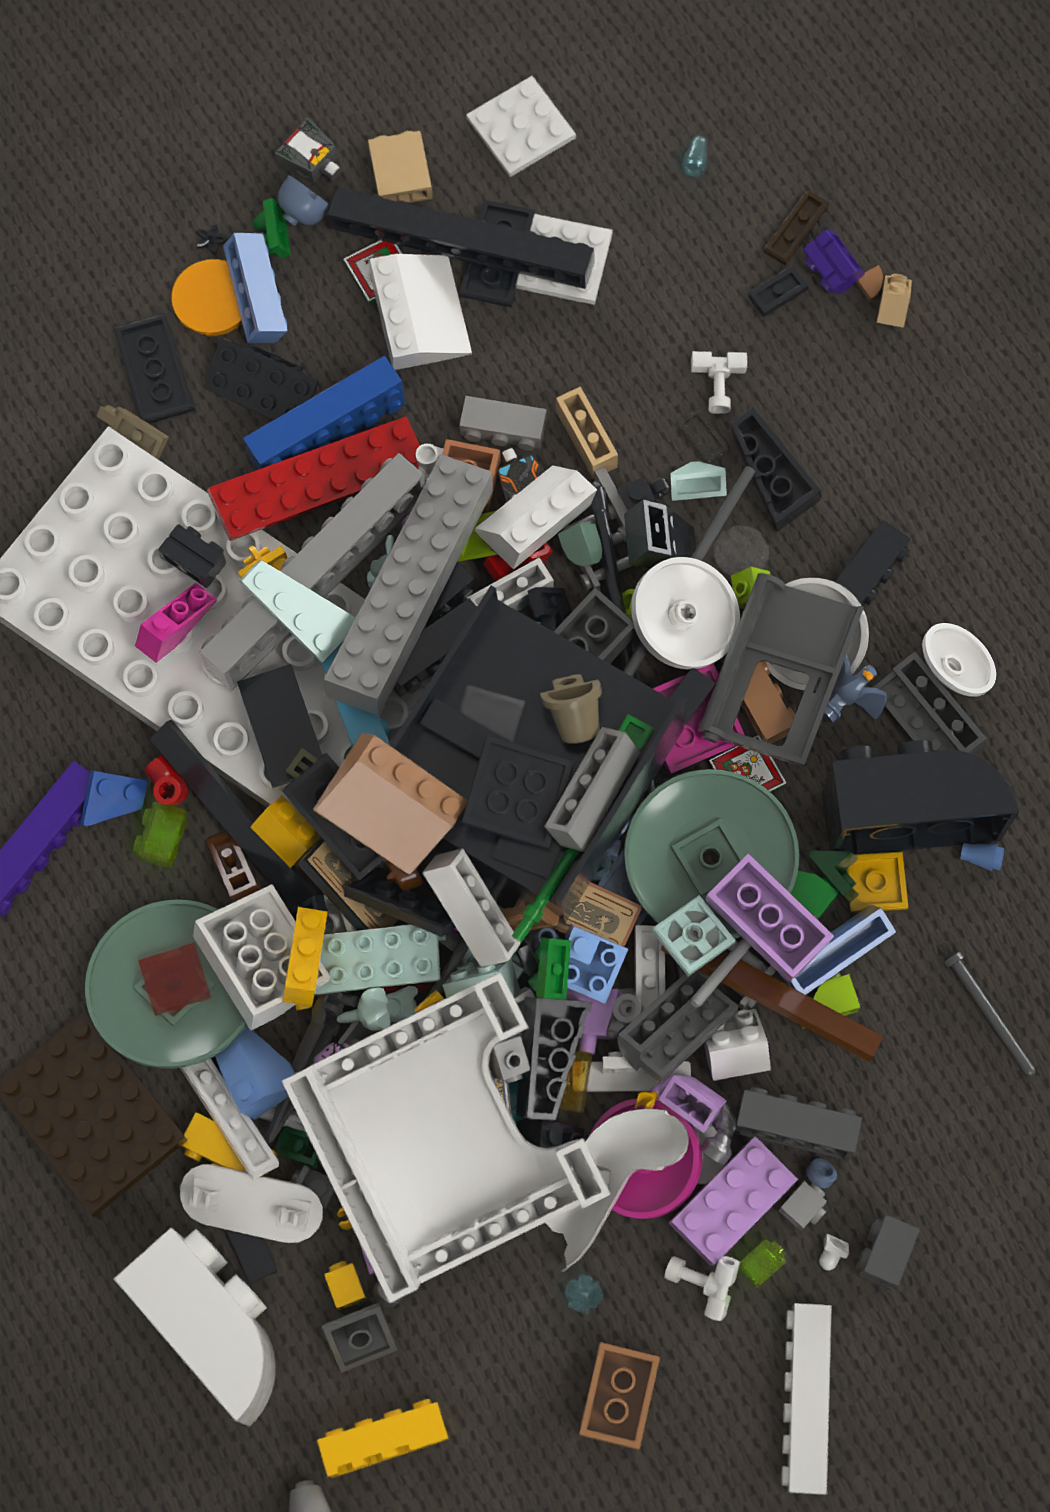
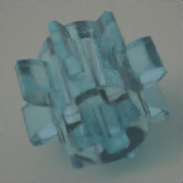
(583, 1293)

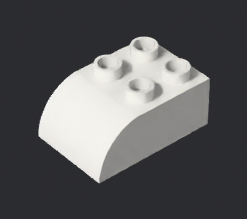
(205, 1319)

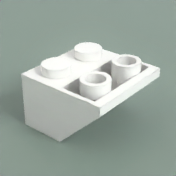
(738, 1047)

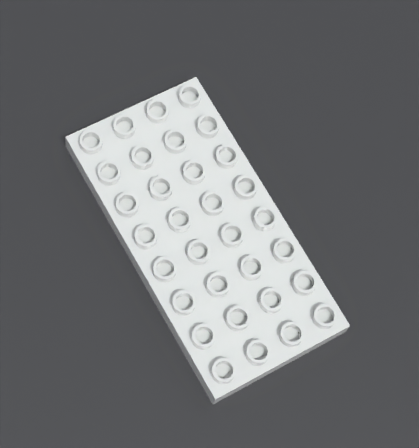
(94, 574)

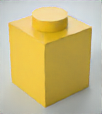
(344, 1285)

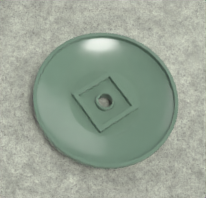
(699, 815)
(121, 1002)

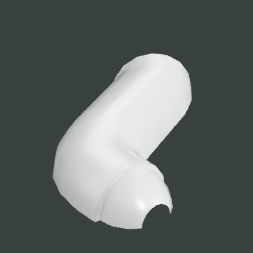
(624, 1145)

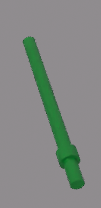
(533, 912)

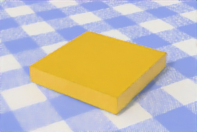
(879, 882)

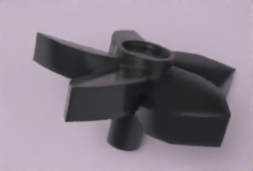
(210, 238)

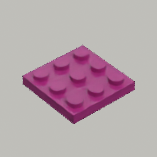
(690, 745)

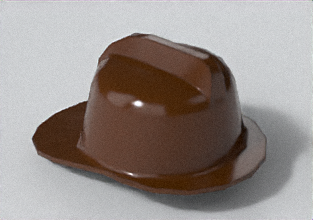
(405, 881)

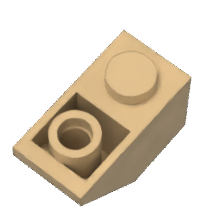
(894, 300)

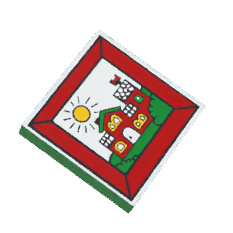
(360, 265)
(751, 765)

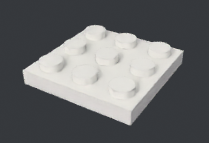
(521, 126)
(572, 232)

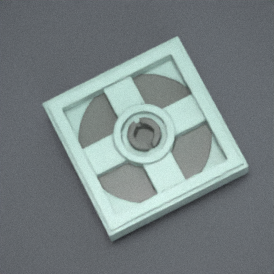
(693, 935)

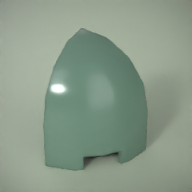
(581, 544)

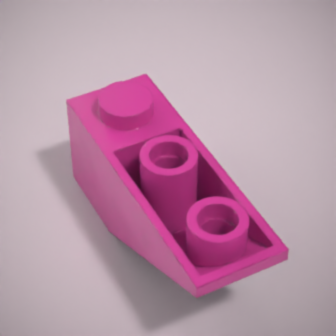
(173, 622)

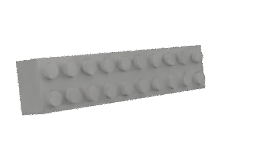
(318, 566)
(408, 585)

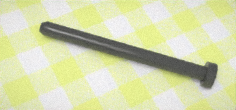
(990, 1013)

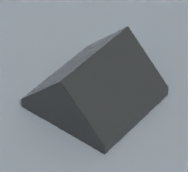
(359, 1337)

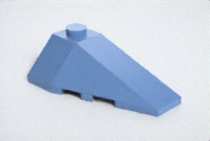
(254, 1074)

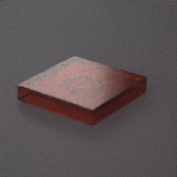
(174, 979)

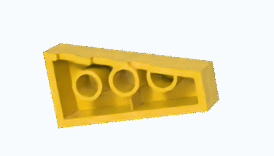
(382, 1439)

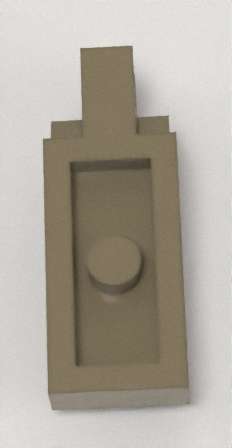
(134, 429)

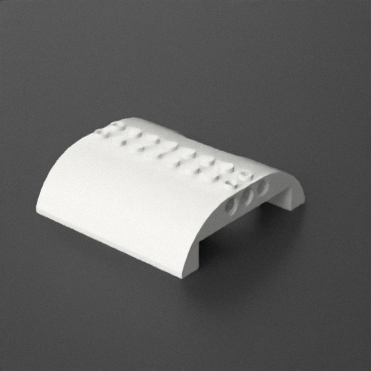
(429, 1144)

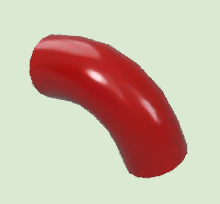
(169, 785)

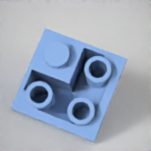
(593, 963)

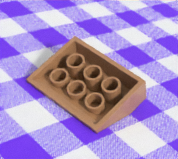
(389, 803)

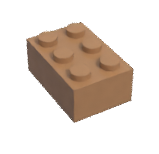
(619, 1396)

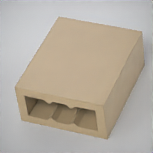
(400, 167)

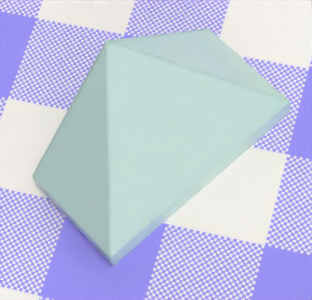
(698, 481)

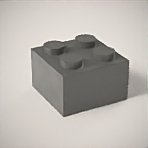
(887, 1253)

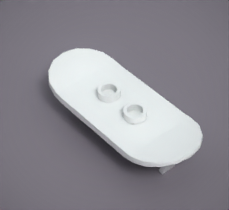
(249, 1206)

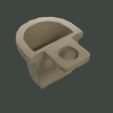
(574, 708)

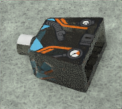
(516, 473)

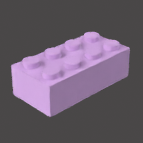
(769, 918)
(732, 1201)

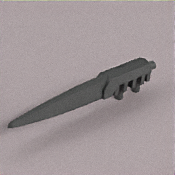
(317, 1037)

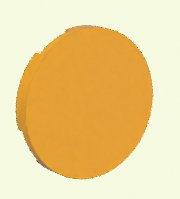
(206, 298)

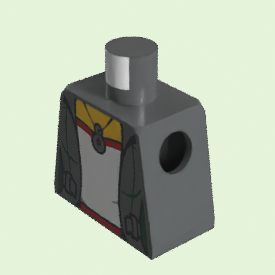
(309, 154)

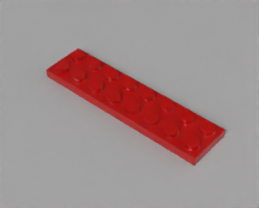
(309, 479)

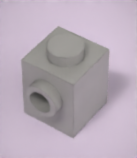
(509, 1059)
(804, 1205)

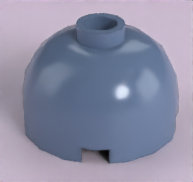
(301, 203)

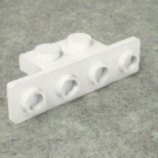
(617, 1075)

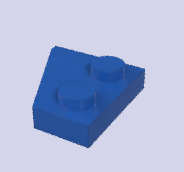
(111, 797)

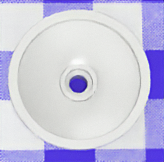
(958, 660)

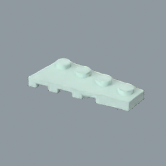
(306, 615)

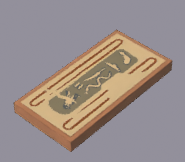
(601, 914)

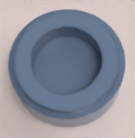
(821, 1173)

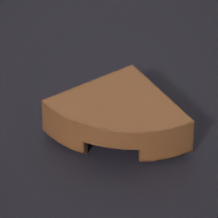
(871, 283)

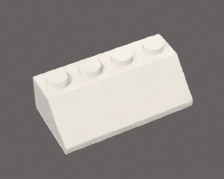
(536, 514)

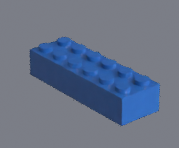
(329, 415)

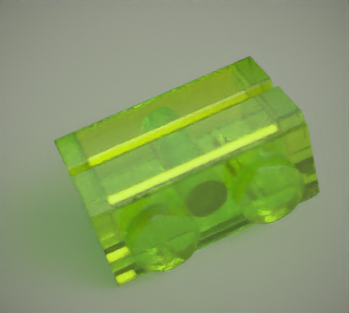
(161, 835)

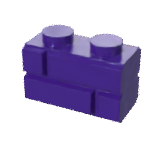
(833, 262)

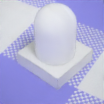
(833, 1251)

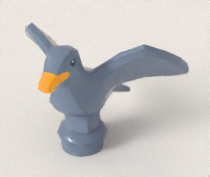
(851, 690)

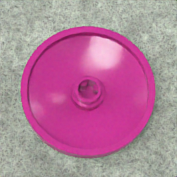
(658, 1192)

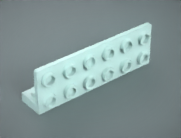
(379, 958)

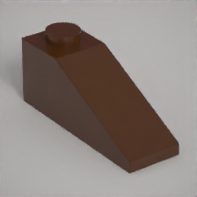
(232, 866)

